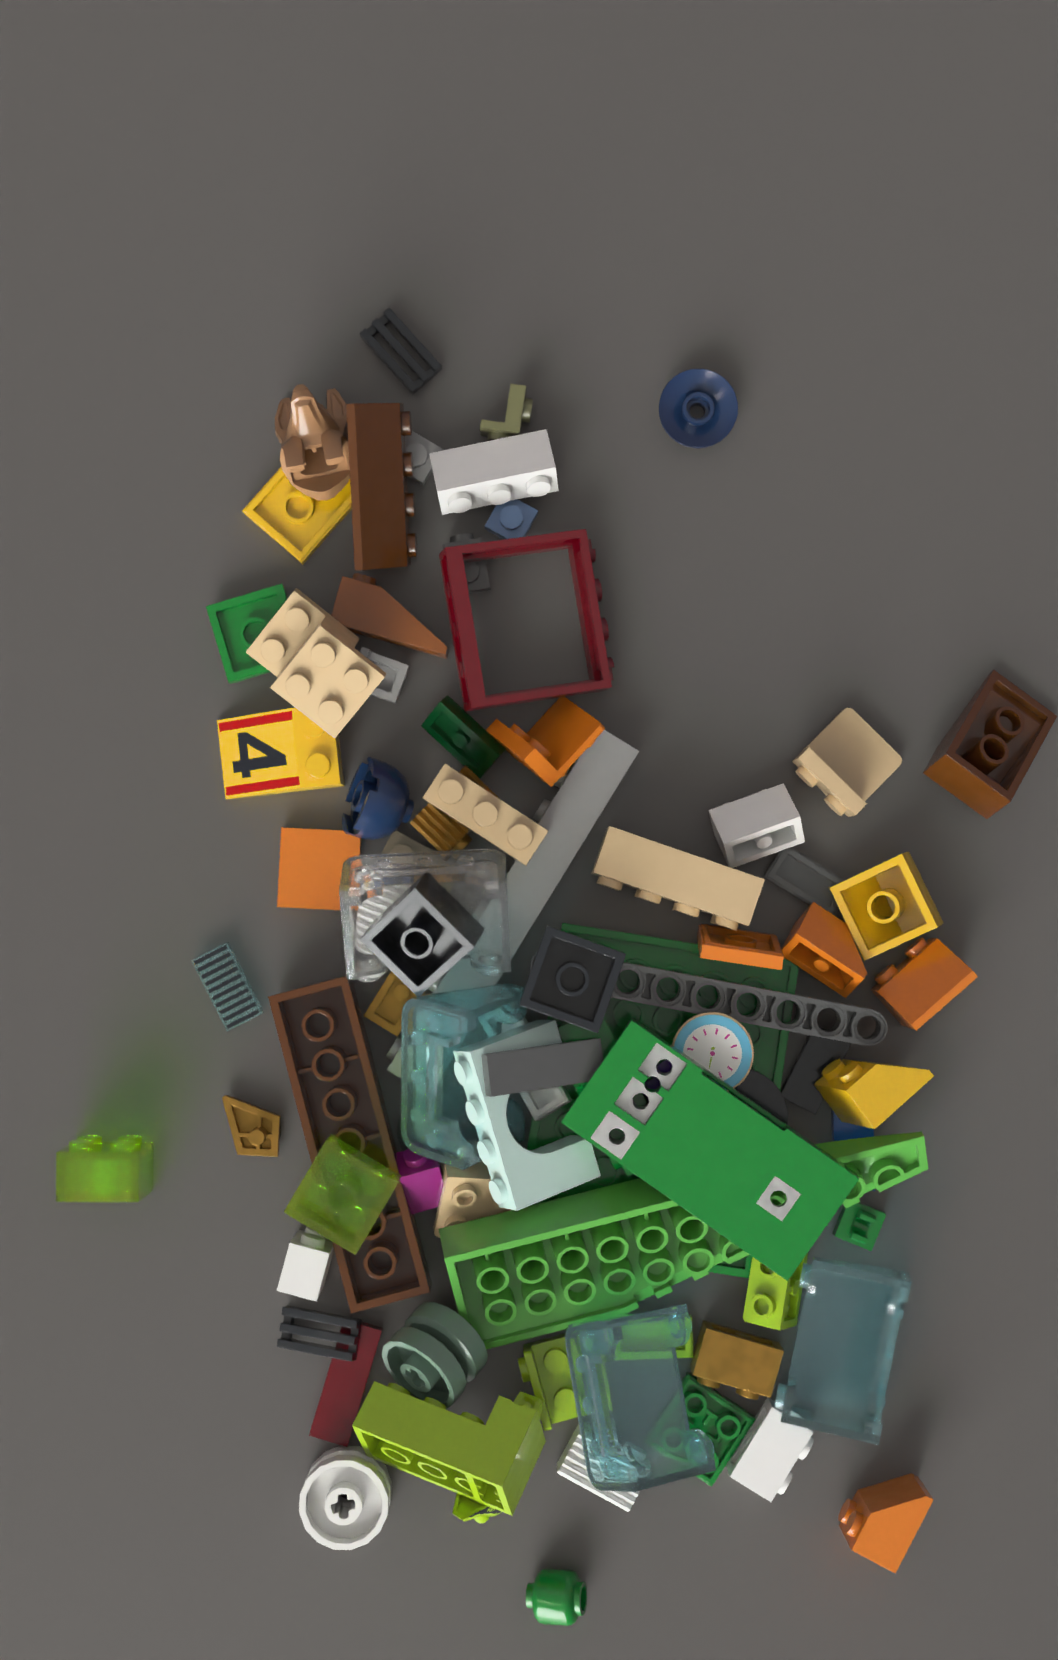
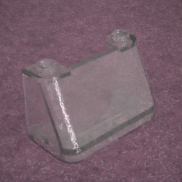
(471, 876)

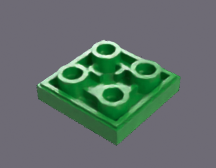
(718, 1418)

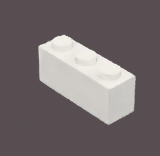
(494, 472)

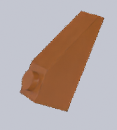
(377, 615)

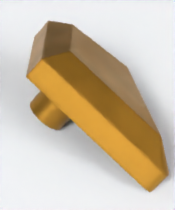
(252, 1128)

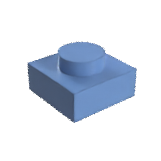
(511, 519)

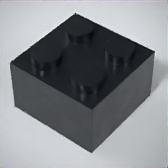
(422, 934)
(572, 979)

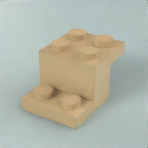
(316, 663)

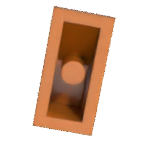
(825, 950)

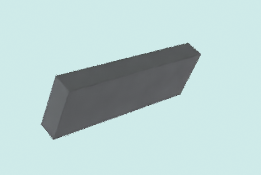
(541, 1066)

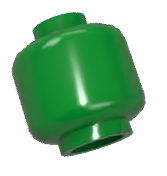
(557, 1597)

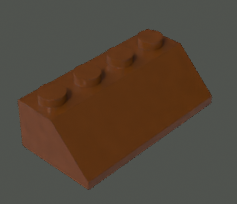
(379, 485)

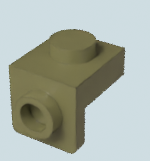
(518, 411)

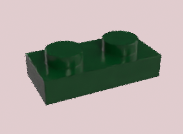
(463, 736)

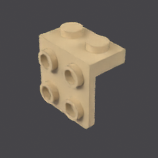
(847, 762)
(465, 1196)

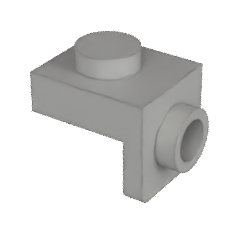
(392, 684)

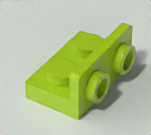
(772, 1299)
(548, 1369)

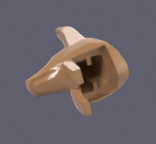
(314, 442)

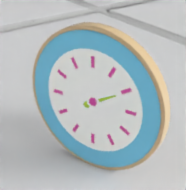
(718, 1045)

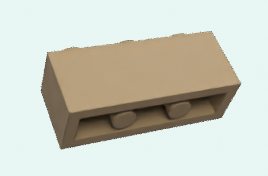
(485, 814)

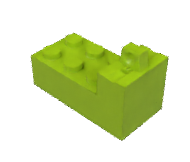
(452, 1449)

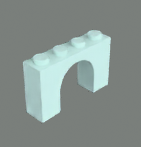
(517, 1174)

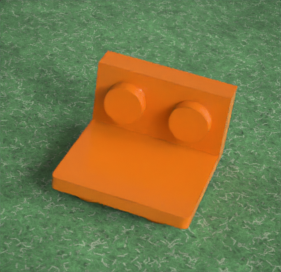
(552, 742)

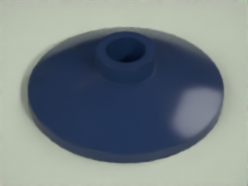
(700, 389)

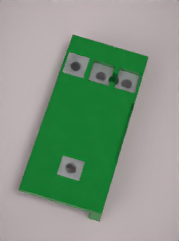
(711, 1150)

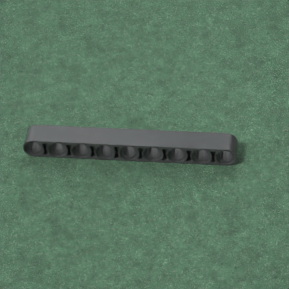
(767, 1003)

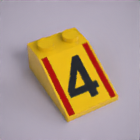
(277, 754)

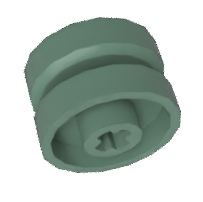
(435, 1353)

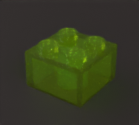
(104, 1170)
(342, 1194)

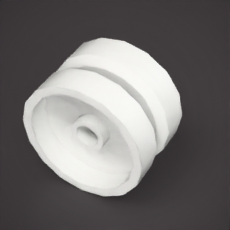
(349, 1521)

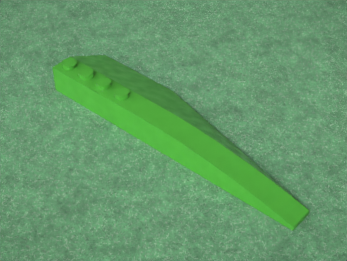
(614, 1247)

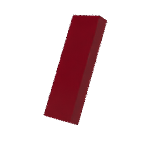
(345, 1388)

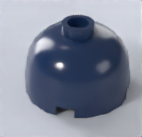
(377, 801)

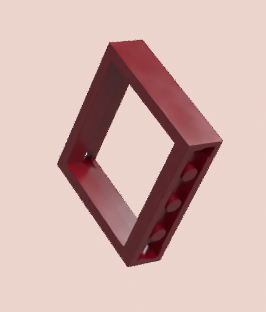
(587, 593)

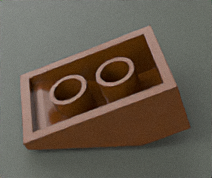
(991, 746)

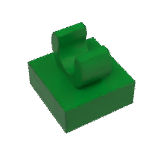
(859, 1225)

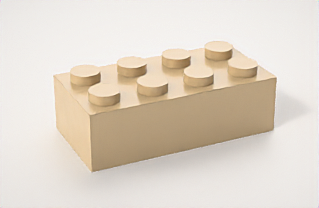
(677, 876)

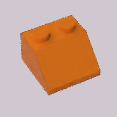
(922, 982)
(885, 1519)

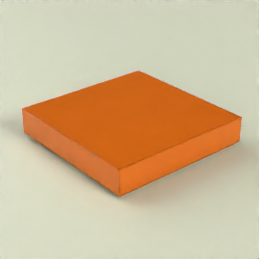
(313, 867)
(739, 946)

